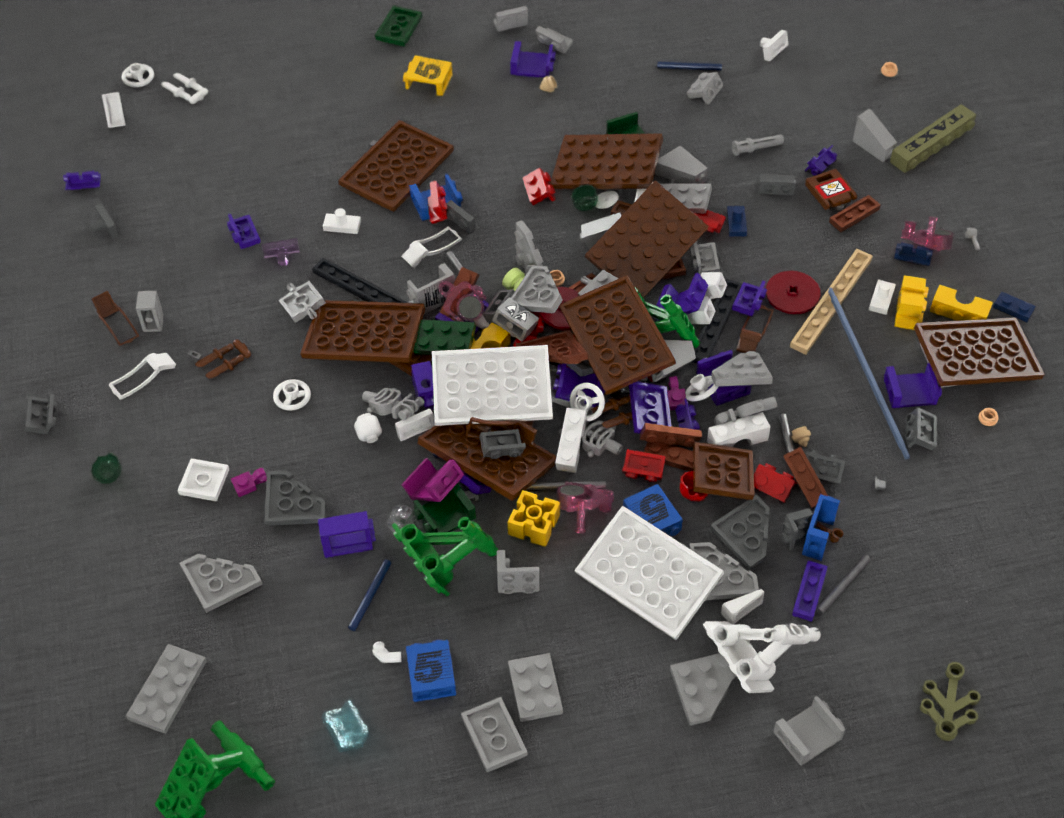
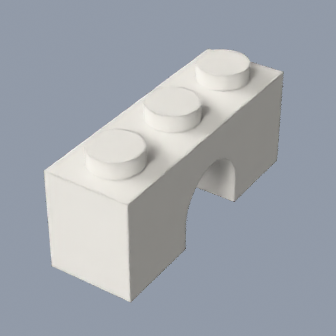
(715, 290)
(753, 428)
(570, 440)

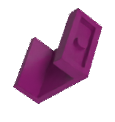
(432, 484)

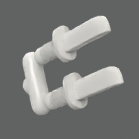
(188, 83)

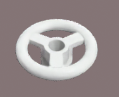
(136, 71)
(700, 384)
(291, 391)
(578, 403)

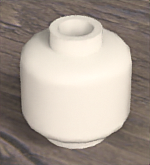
(368, 428)

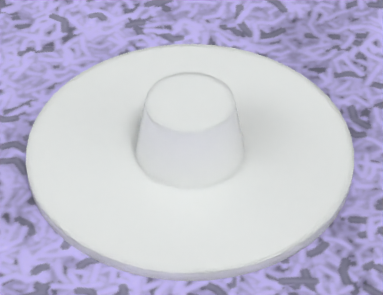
(607, 199)

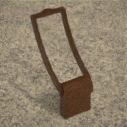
(105, 306)
(749, 339)
(526, 432)

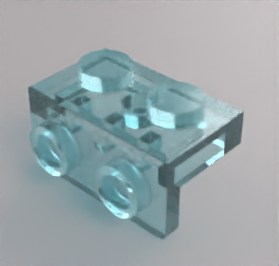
(346, 727)

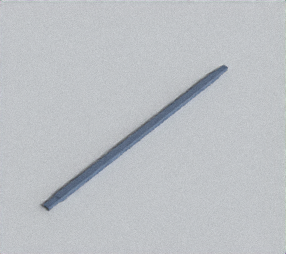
(869, 375)

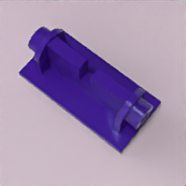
(819, 164)
(88, 180)
(687, 413)

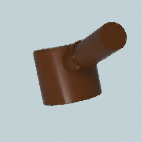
(837, 531)

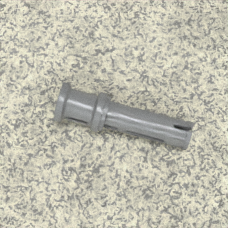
(750, 145)

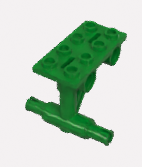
(672, 319)
(439, 567)
(200, 773)

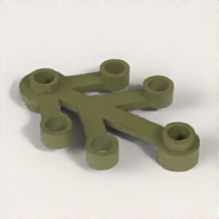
(949, 705)

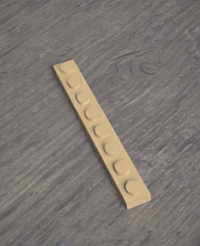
(824, 309)

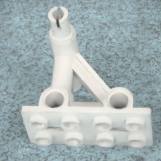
(752, 667)

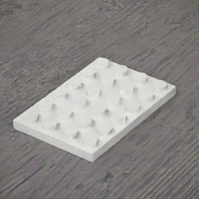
(491, 384)
(649, 572)

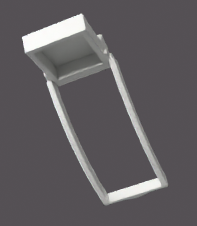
(417, 251)
(157, 362)

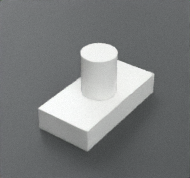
(774, 46)
(113, 110)
(341, 222)
(882, 297)
(415, 424)

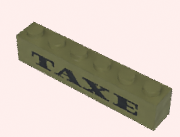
(933, 138)

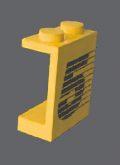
(429, 71)

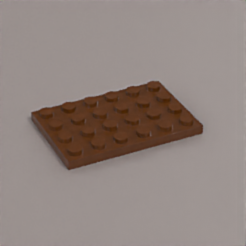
(607, 161)
(394, 163)
(647, 239)
(363, 331)
(617, 334)
(978, 351)
(504, 475)

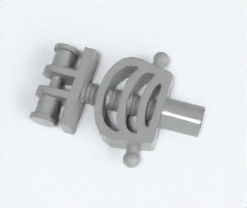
(390, 401)
(746, 410)
(602, 437)

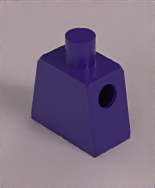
(423, 383)

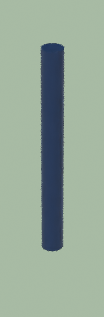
(681, 65)
(369, 595)

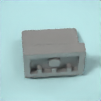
(515, 579)

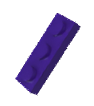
(809, 591)

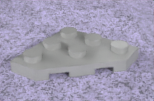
(525, 249)
(538, 291)
(742, 370)
(218, 580)
(735, 580)
(702, 685)

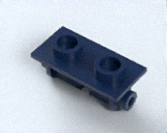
(907, 253)

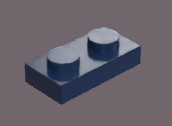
(1014, 306)

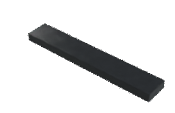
(353, 283)
(711, 332)

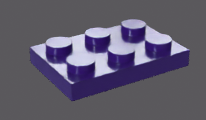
(649, 405)

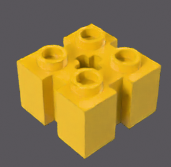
(911, 302)
(534, 518)

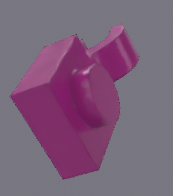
(675, 395)
(247, 483)

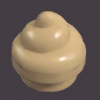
(548, 84)
(801, 436)

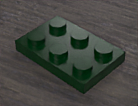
(398, 26)
(443, 336)

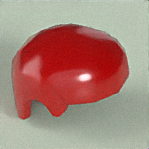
(686, 488)

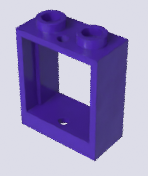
(350, 542)

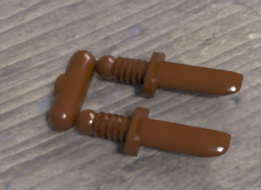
(241, 347)
(614, 404)

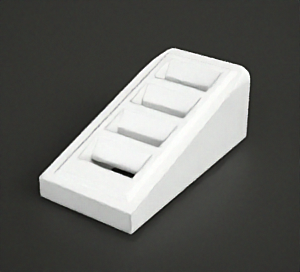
(741, 606)

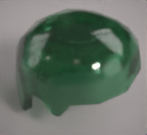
(584, 197)
(106, 469)

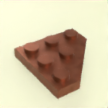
(561, 347)

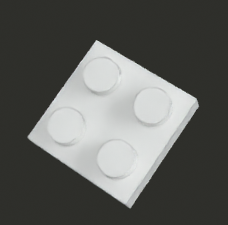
(203, 479)

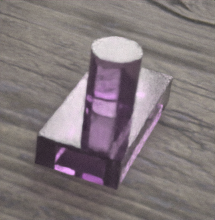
(280, 250)

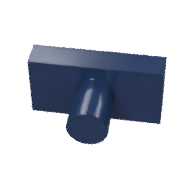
(736, 221)

